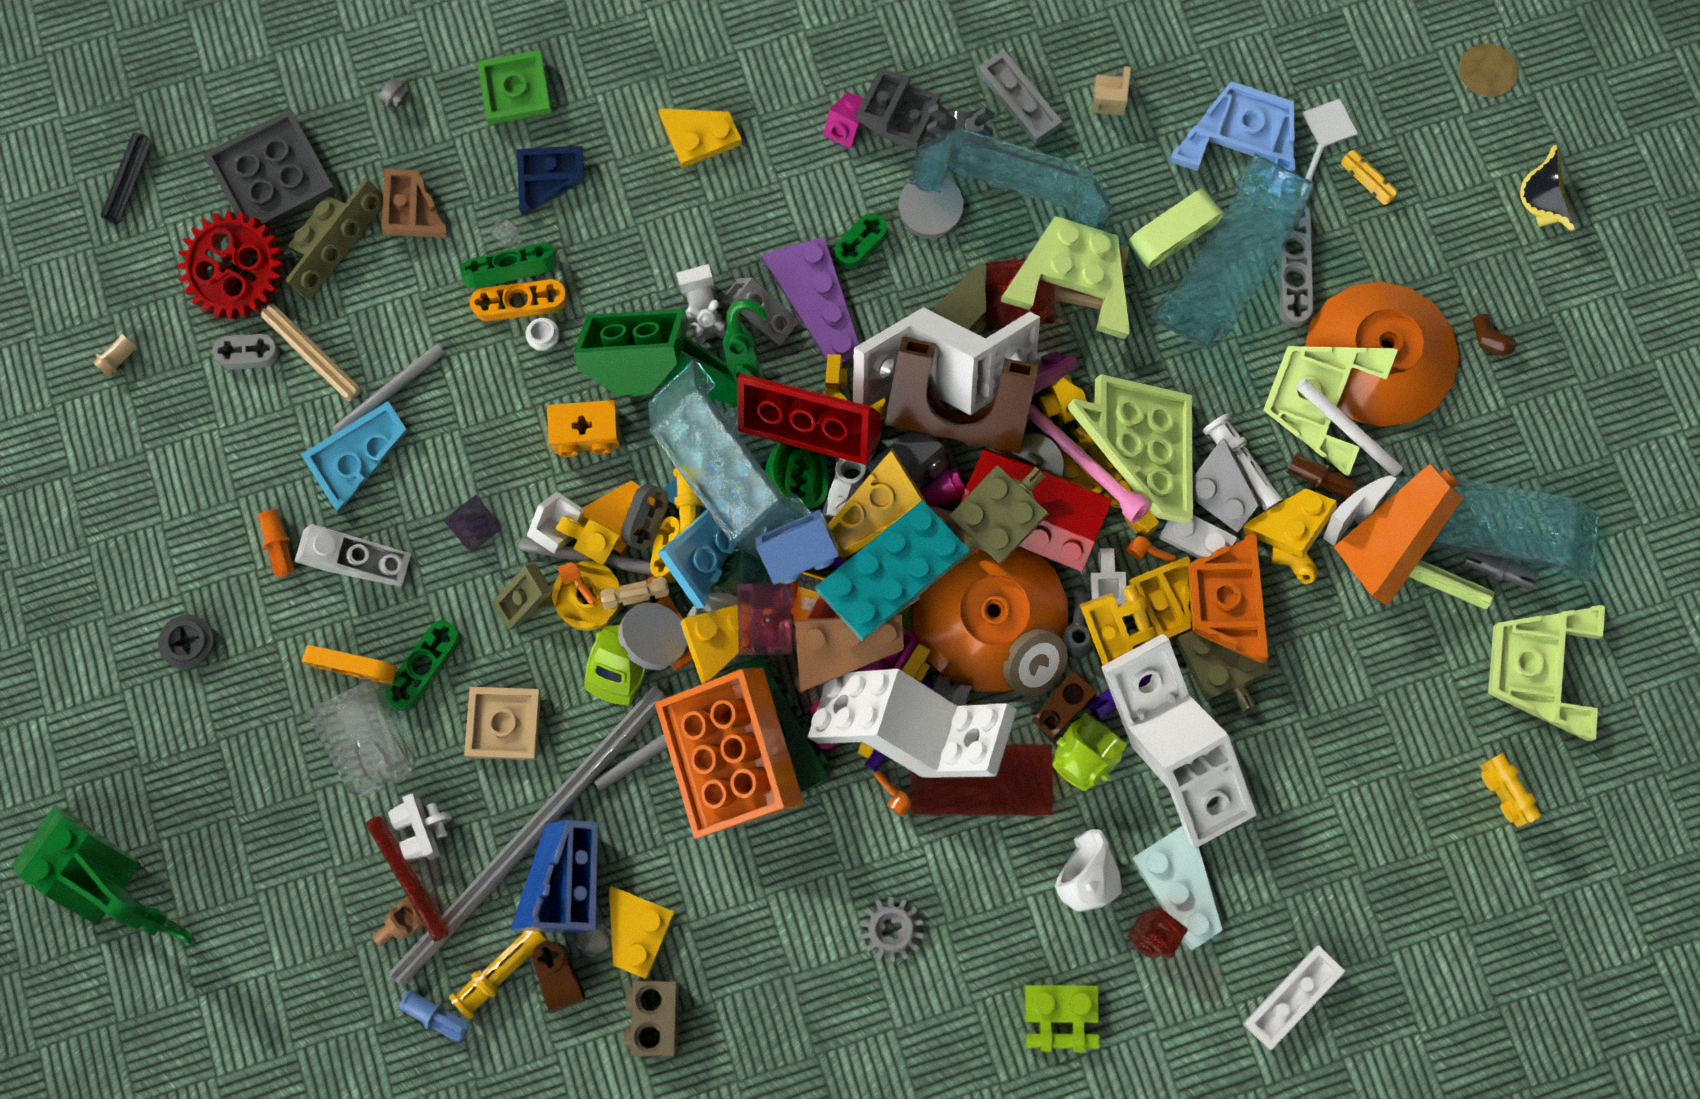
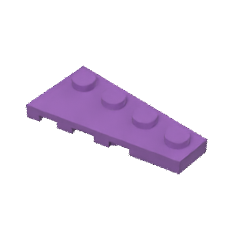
(813, 289)

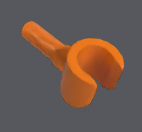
(1141, 545)
(570, 572)
(899, 802)

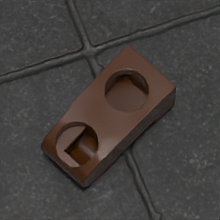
(1064, 705)

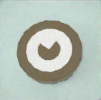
(1035, 662)

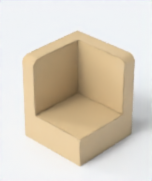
(1111, 93)

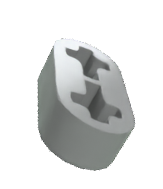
(245, 358)

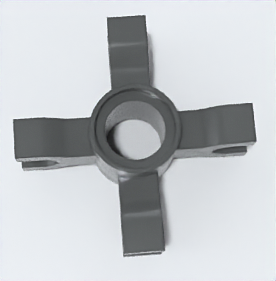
(948, 122)

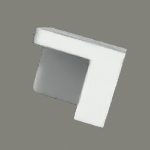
(546, 519)

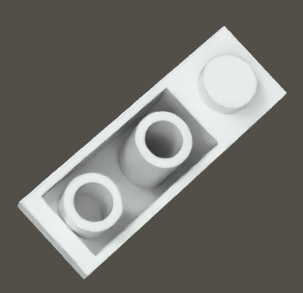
(351, 556)

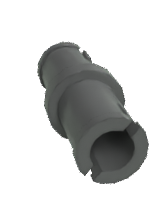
(1502, 568)

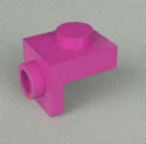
(842, 121)

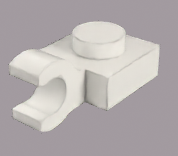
(1107, 580)

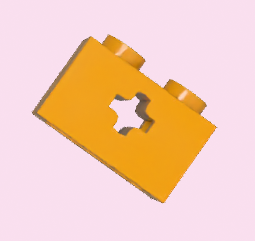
(567, 422)

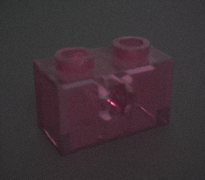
(755, 633)

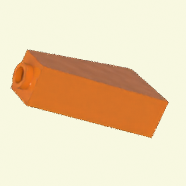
(1399, 532)

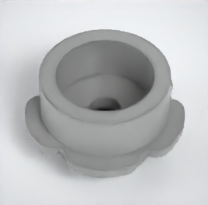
(393, 93)

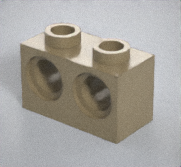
(664, 1018)

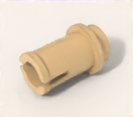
(114, 355)

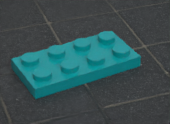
(892, 570)

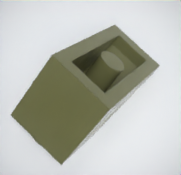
(966, 302)

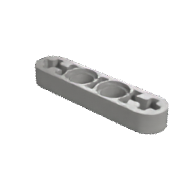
(1301, 264)

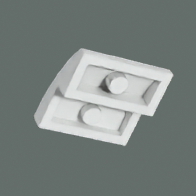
(1358, 507)

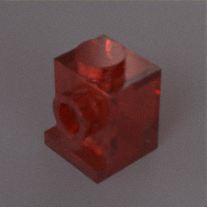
(1152, 938)

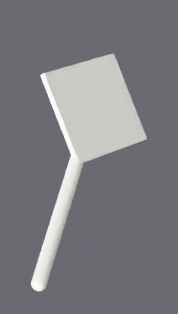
(1328, 125)

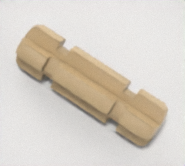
(634, 593)

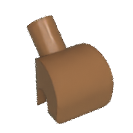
(400, 923)

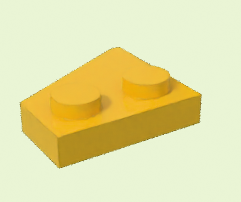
(1167, 597)
(712, 640)
(636, 931)

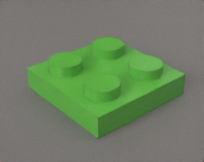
(514, 87)

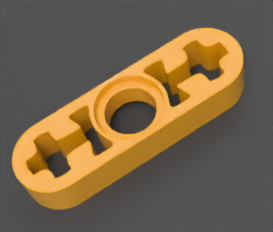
(529, 309)
(349, 664)

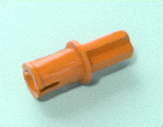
(276, 543)

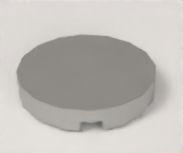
(931, 213)
(652, 636)

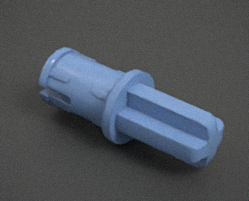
(434, 1016)

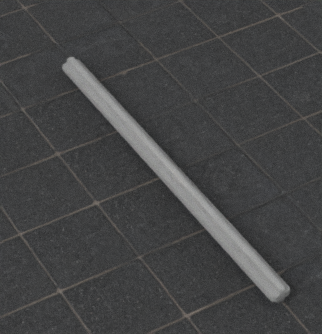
(530, 834)

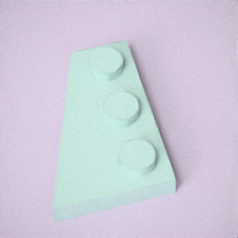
(1181, 885)

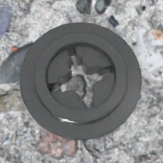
(173, 635)

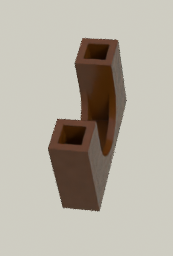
(917, 408)

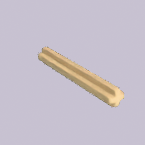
(310, 352)

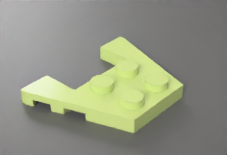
(1077, 260)
(1328, 371)
(1530, 663)

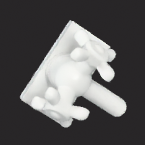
(699, 292)

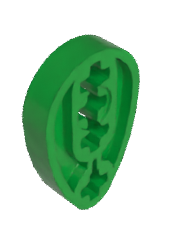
(787, 461)

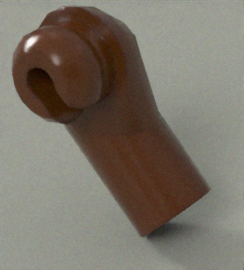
(1490, 339)

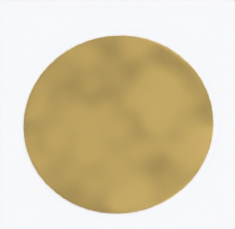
(1488, 70)

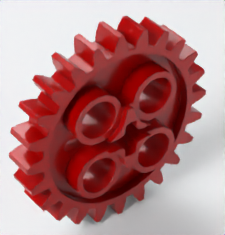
(245, 238)

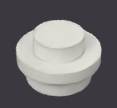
(542, 334)

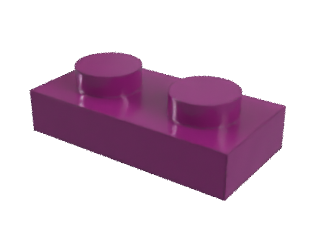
(1052, 368)

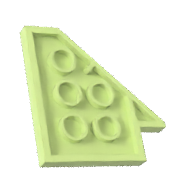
(1146, 439)

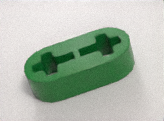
(855, 236)

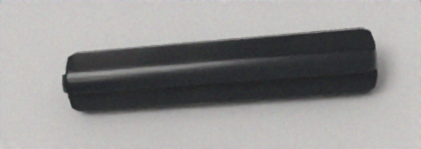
(125, 178)

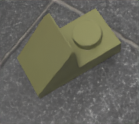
(524, 597)

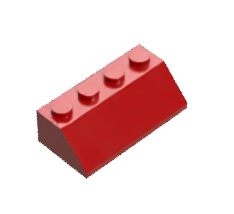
(807, 419)
(1073, 511)

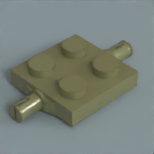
(1000, 513)
(1219, 669)

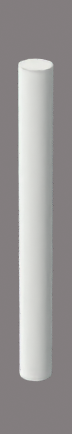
(1349, 427)

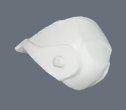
(1090, 874)

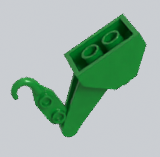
(649, 348)
(88, 875)

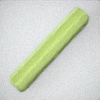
(1452, 584)

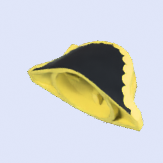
(1545, 193)

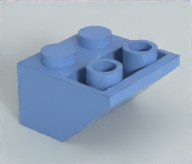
(797, 548)

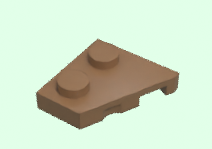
(408, 206)

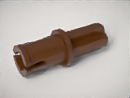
(1322, 476)

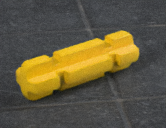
(1369, 177)

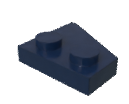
(547, 174)

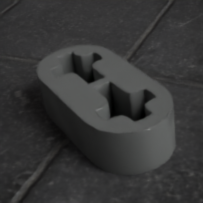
(644, 516)

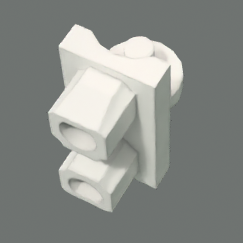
(413, 814)

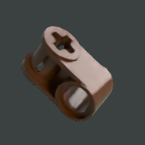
(558, 983)

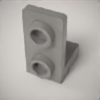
(778, 321)

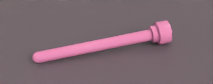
(1133, 505)

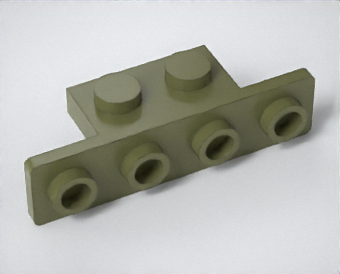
(330, 236)

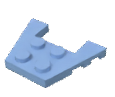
(1243, 122)

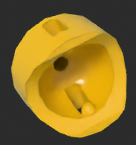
(1058, 397)

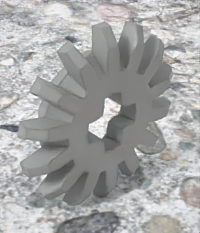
(905, 934)

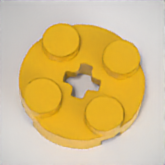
(571, 607)

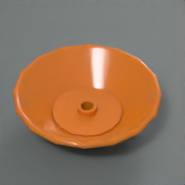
(1414, 326)
(960, 632)

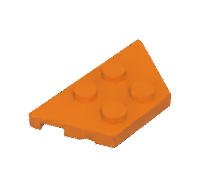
(1229, 599)

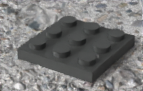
(270, 170)

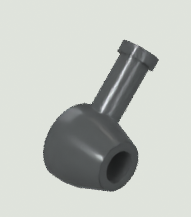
(1074, 649)

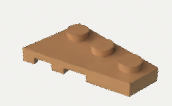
(831, 649)

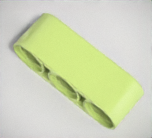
(1175, 228)

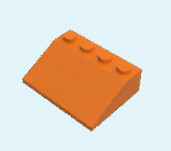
(729, 752)

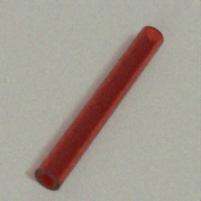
(407, 878)

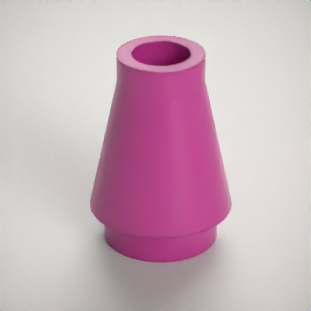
(943, 489)

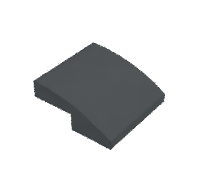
(897, 109)

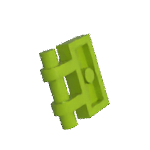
(1061, 1005)

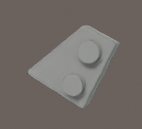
(1223, 488)

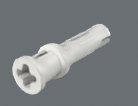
(1255, 477)

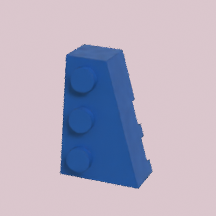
(561, 881)

